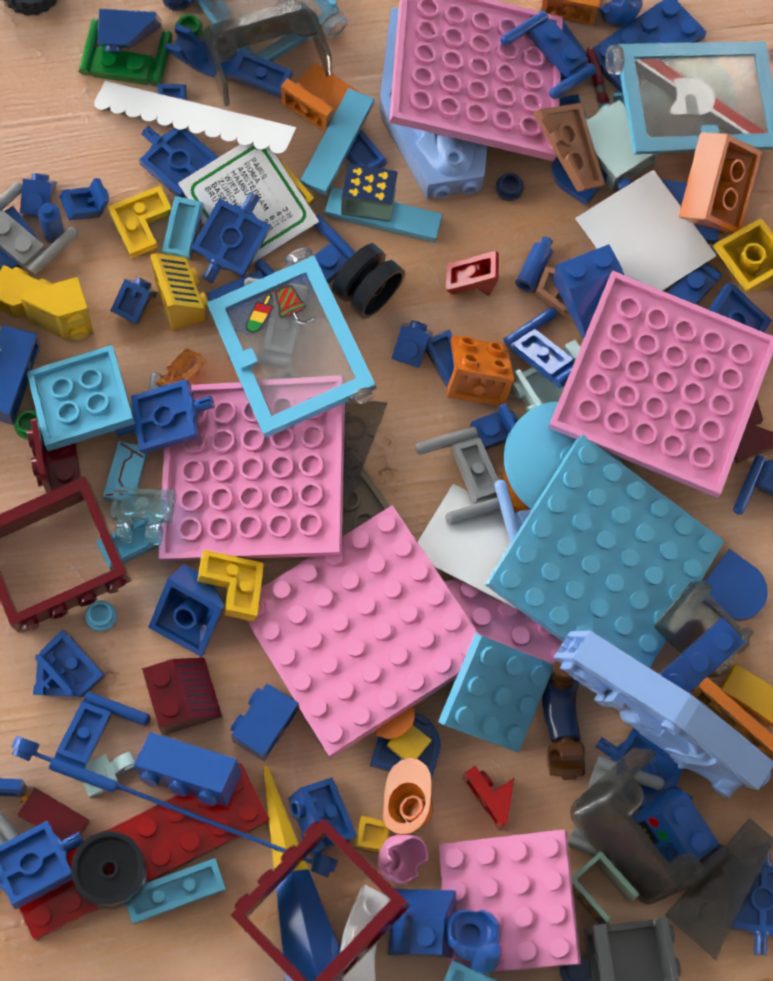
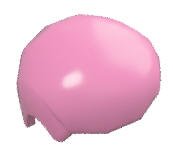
(401, 857)

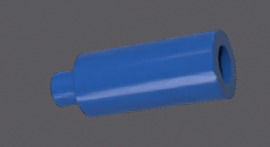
(50, 221)
(535, 265)

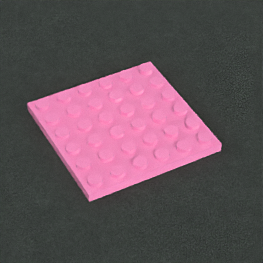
(463, 81)
(664, 384)
(254, 491)
(362, 631)

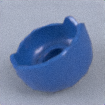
(620, 11)

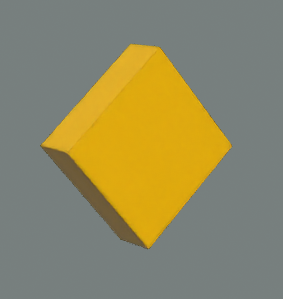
(410, 744)
(371, 834)

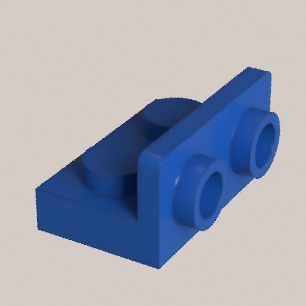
(319, 802)

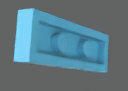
(177, 891)

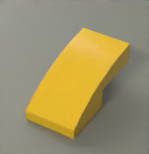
(749, 692)

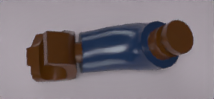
(566, 752)

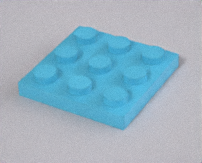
(80, 398)
(496, 693)

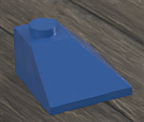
(125, 28)
(187, 611)
(423, 926)

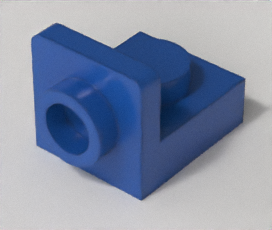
(133, 299)
(495, 427)

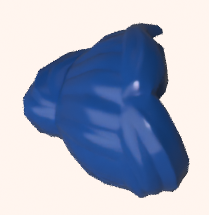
(475, 939)

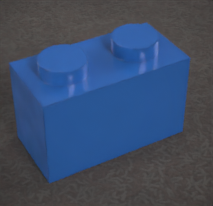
(264, 721)

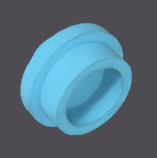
(101, 616)

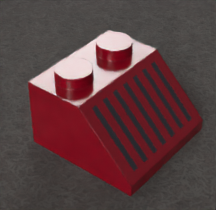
(181, 693)

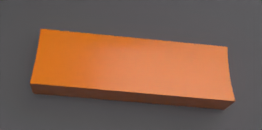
(735, 716)

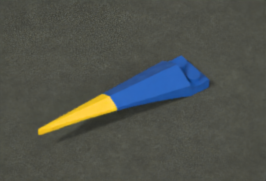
(302, 918)

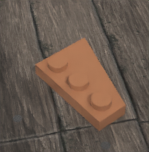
(572, 143)

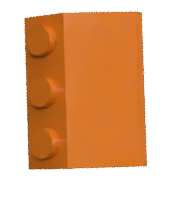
(720, 182)

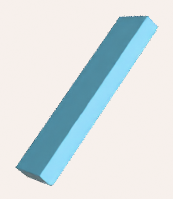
(337, 141)
(404, 221)

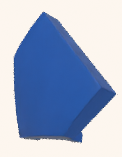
(65, 669)

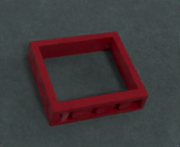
(82, 594)
(290, 860)

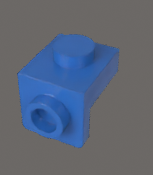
(35, 193)
(85, 202)
(412, 343)

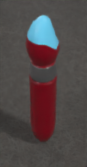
(597, 79)

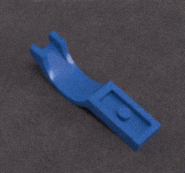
(242, 67)

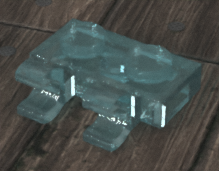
(142, 505)

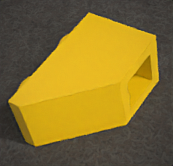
(11, 284)

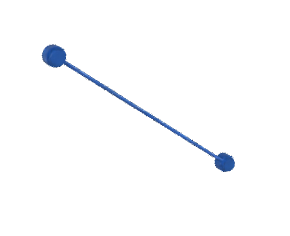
(320, 863)

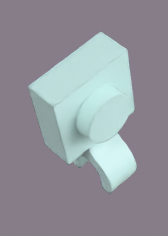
(108, 769)

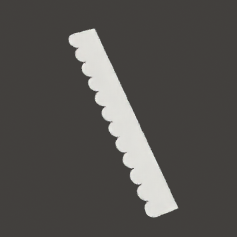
(196, 116)

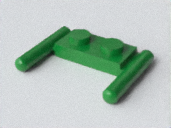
(123, 66)

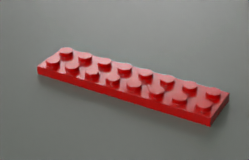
(167, 843)

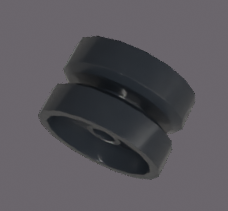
(368, 280)
(112, 890)

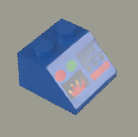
(676, 825)

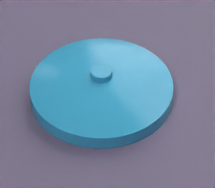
(535, 453)

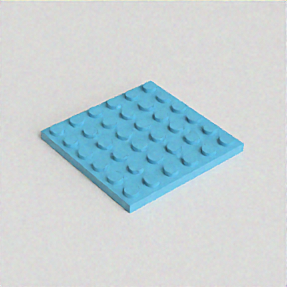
(603, 554)

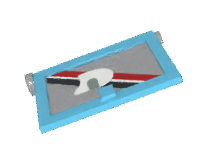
(694, 89)

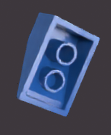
(583, 282)

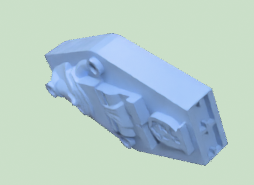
(437, 161)
(665, 714)

